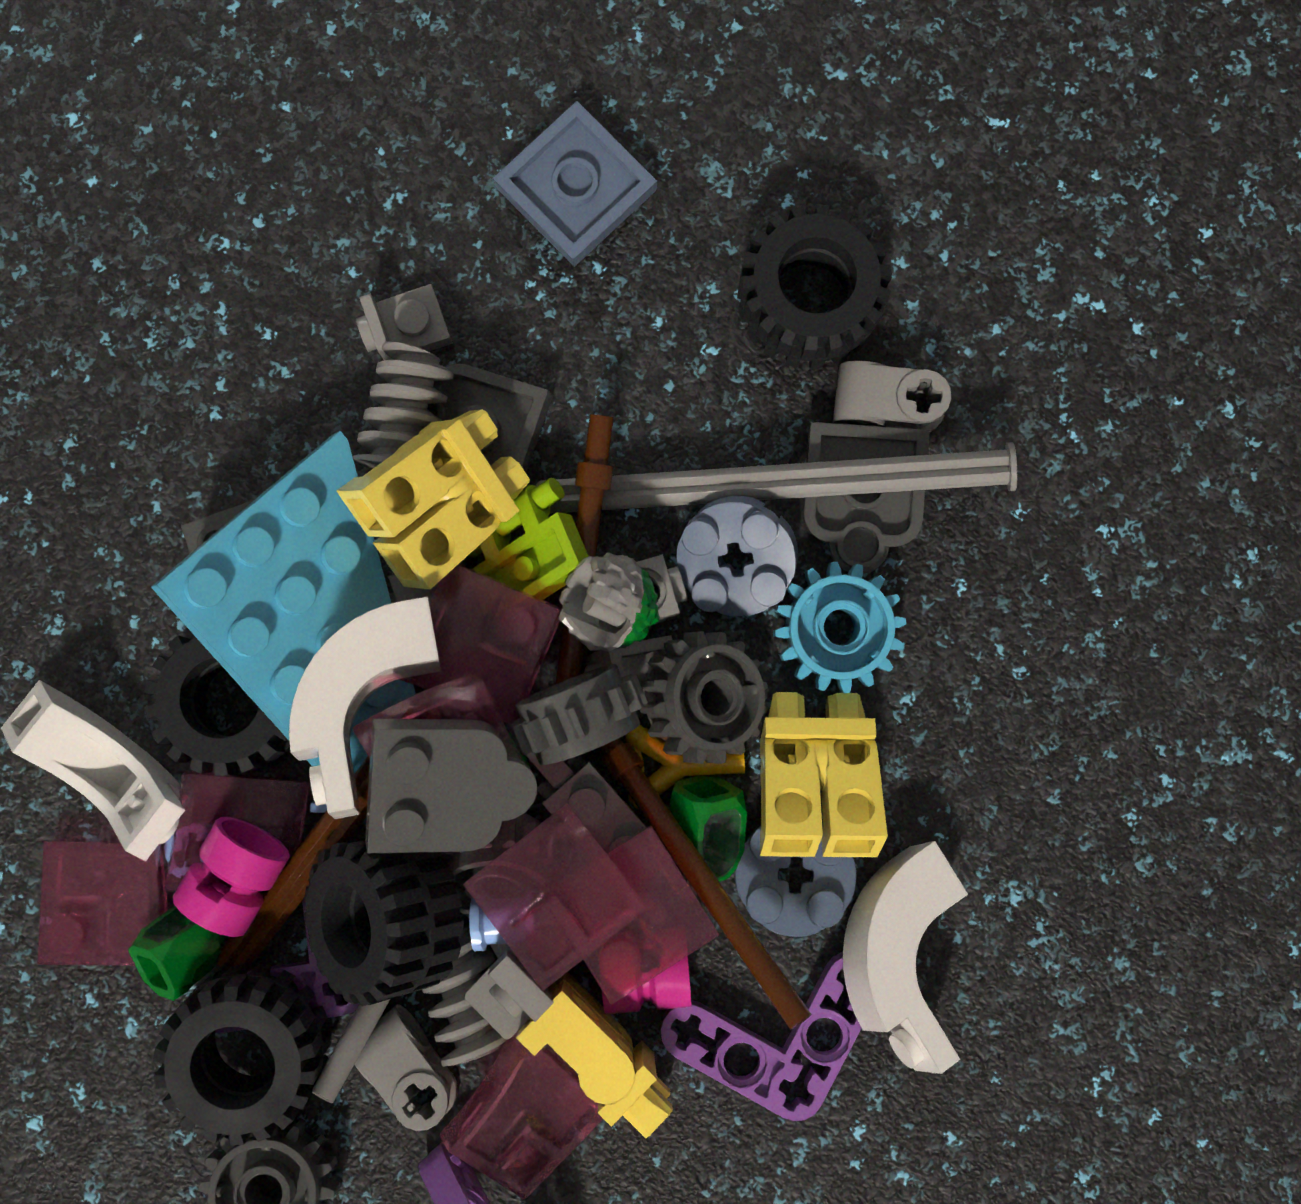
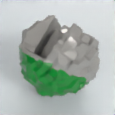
(609, 602)

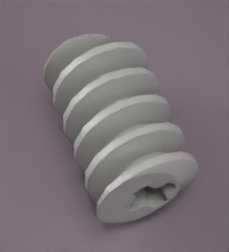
(403, 400)
(466, 1027)

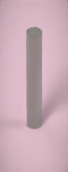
(348, 1050)

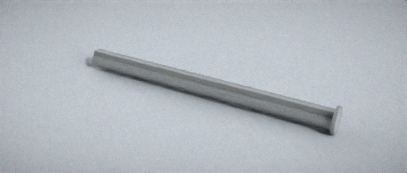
(804, 480)

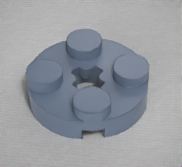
(758, 531)
(794, 913)

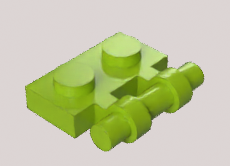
(541, 556)

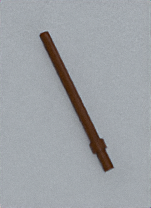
(593, 477)
(625, 767)

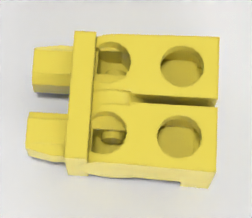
(436, 498)
(815, 756)
(602, 1054)

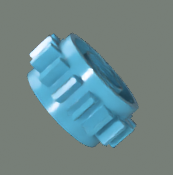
(871, 619)

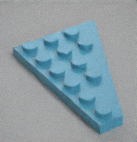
(283, 584)

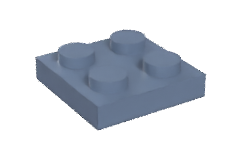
(575, 183)

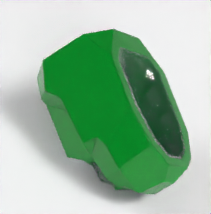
(713, 819)
(174, 953)

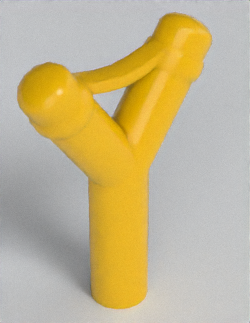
(673, 765)

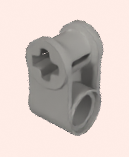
(885, 394)
(401, 1064)

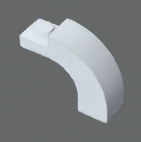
(344, 672)
(100, 764)
(883, 950)

